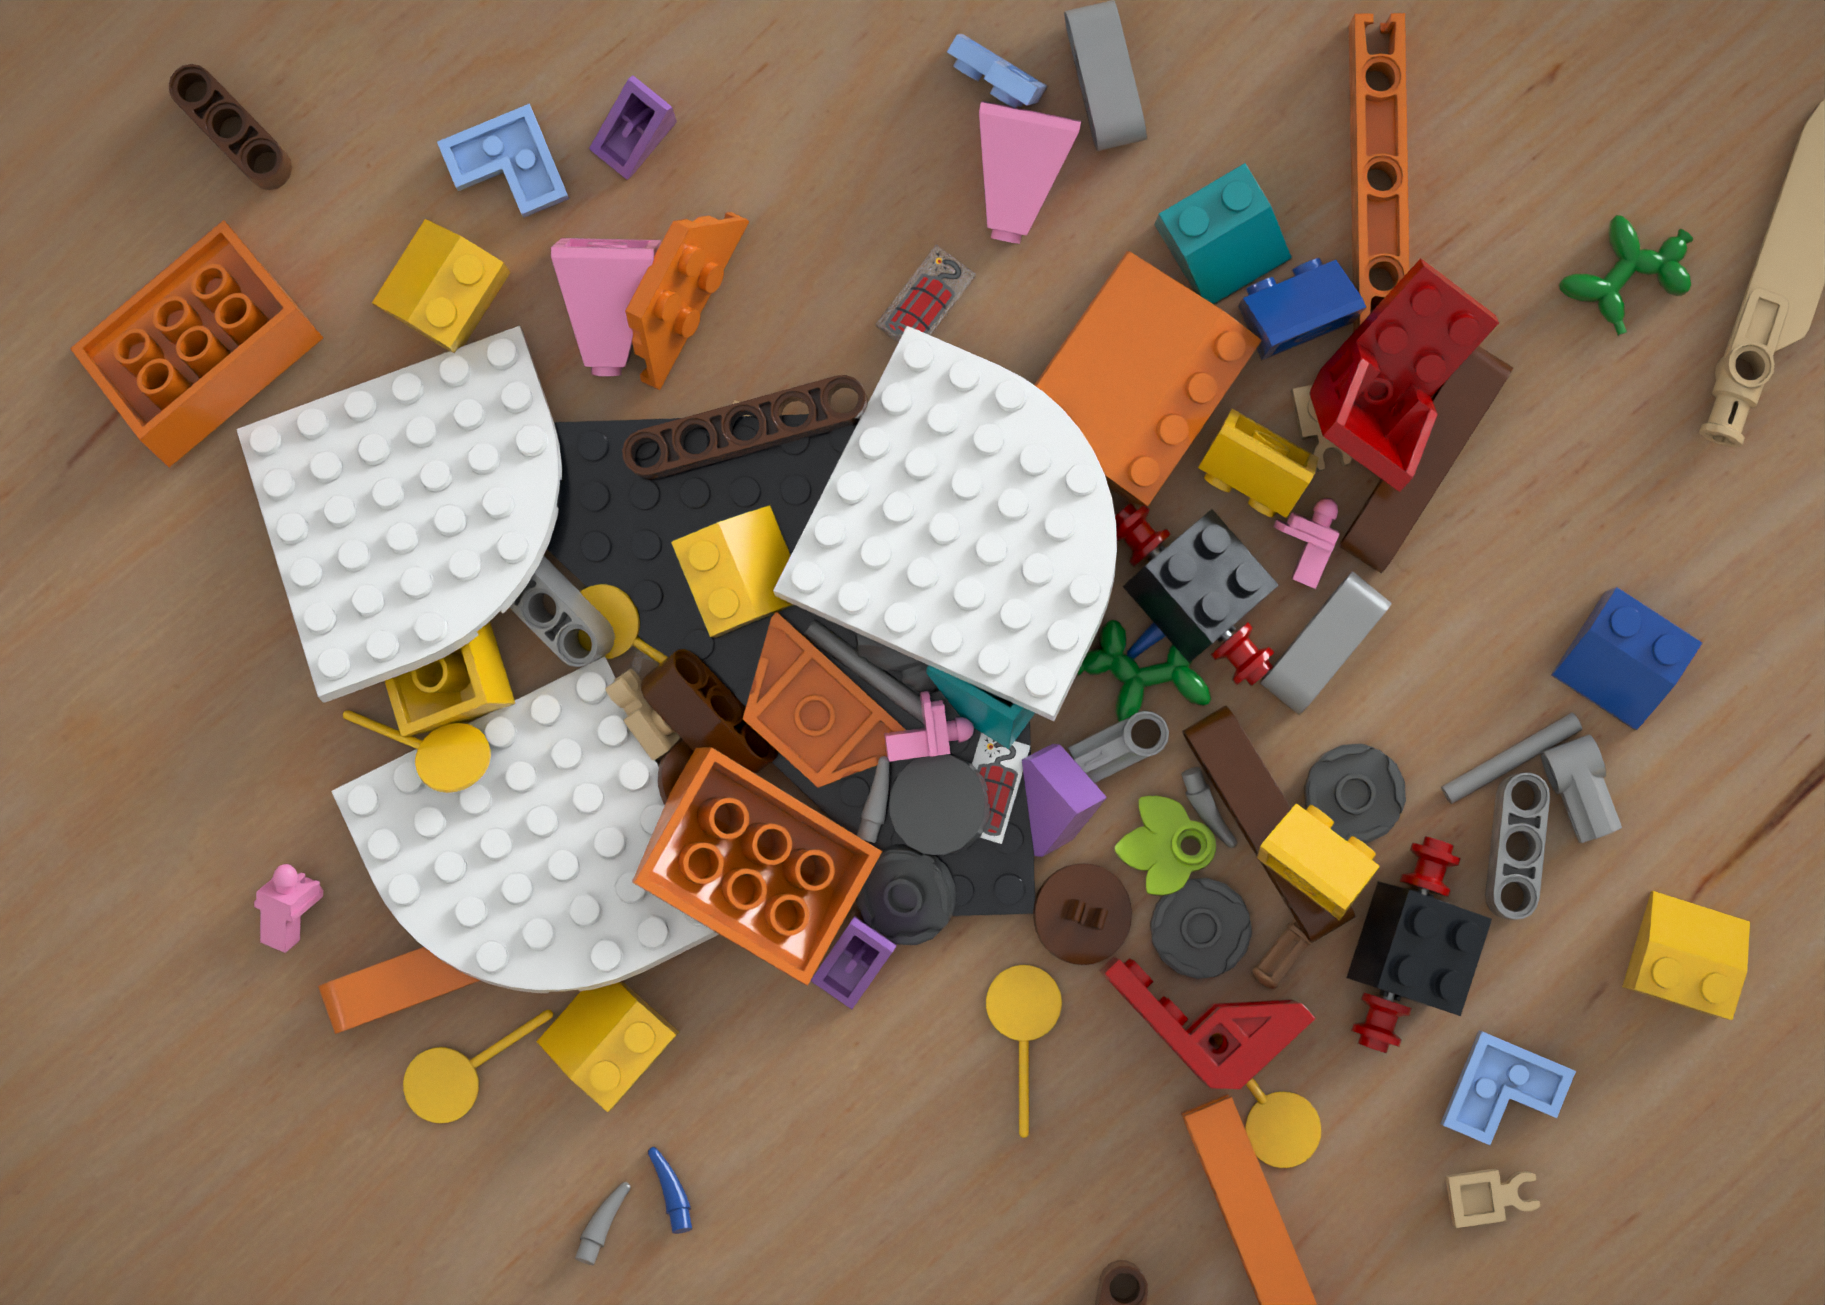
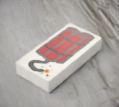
(1002, 774)

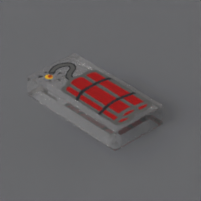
(927, 295)

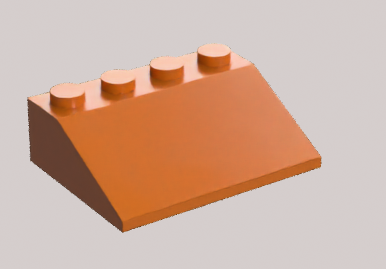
(196, 344)
(1145, 373)
(754, 864)

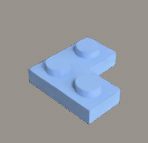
(1010, 83)
(507, 146)
(1500, 1073)

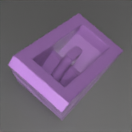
(633, 128)
(1058, 798)
(853, 962)

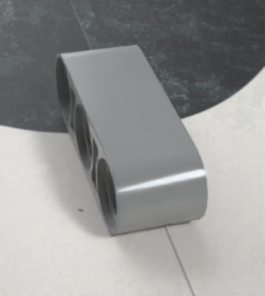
(1105, 75)
(571, 615)
(1325, 643)
(1533, 825)

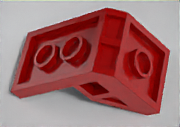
(1381, 380)
(1249, 1030)

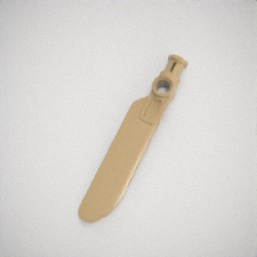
(1781, 287)

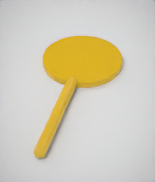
(623, 617)
(446, 758)
(1023, 1007)
(445, 1083)
(1281, 1126)

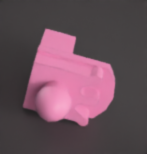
(1319, 540)
(931, 739)
(282, 904)

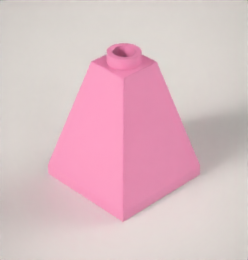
(1020, 164)
(597, 287)

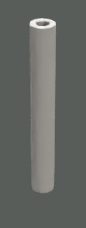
(864, 669)
(1511, 758)

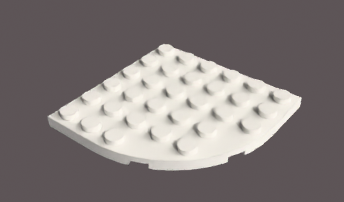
(408, 508)
(964, 528)
(534, 859)

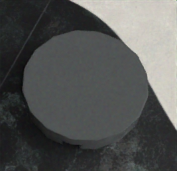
(1357, 790)
(939, 804)
(907, 896)
(1201, 928)

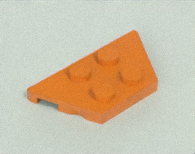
(677, 288)
(814, 709)

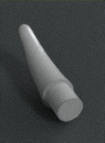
(1202, 801)
(876, 804)
(597, 1229)

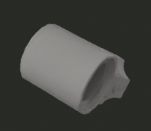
(1114, 749)
(1578, 776)

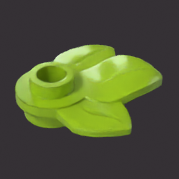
(1158, 845)

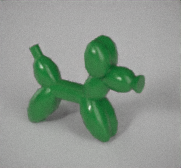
(1626, 246)
(1135, 679)

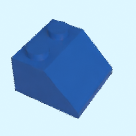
(1301, 307)
(1626, 658)

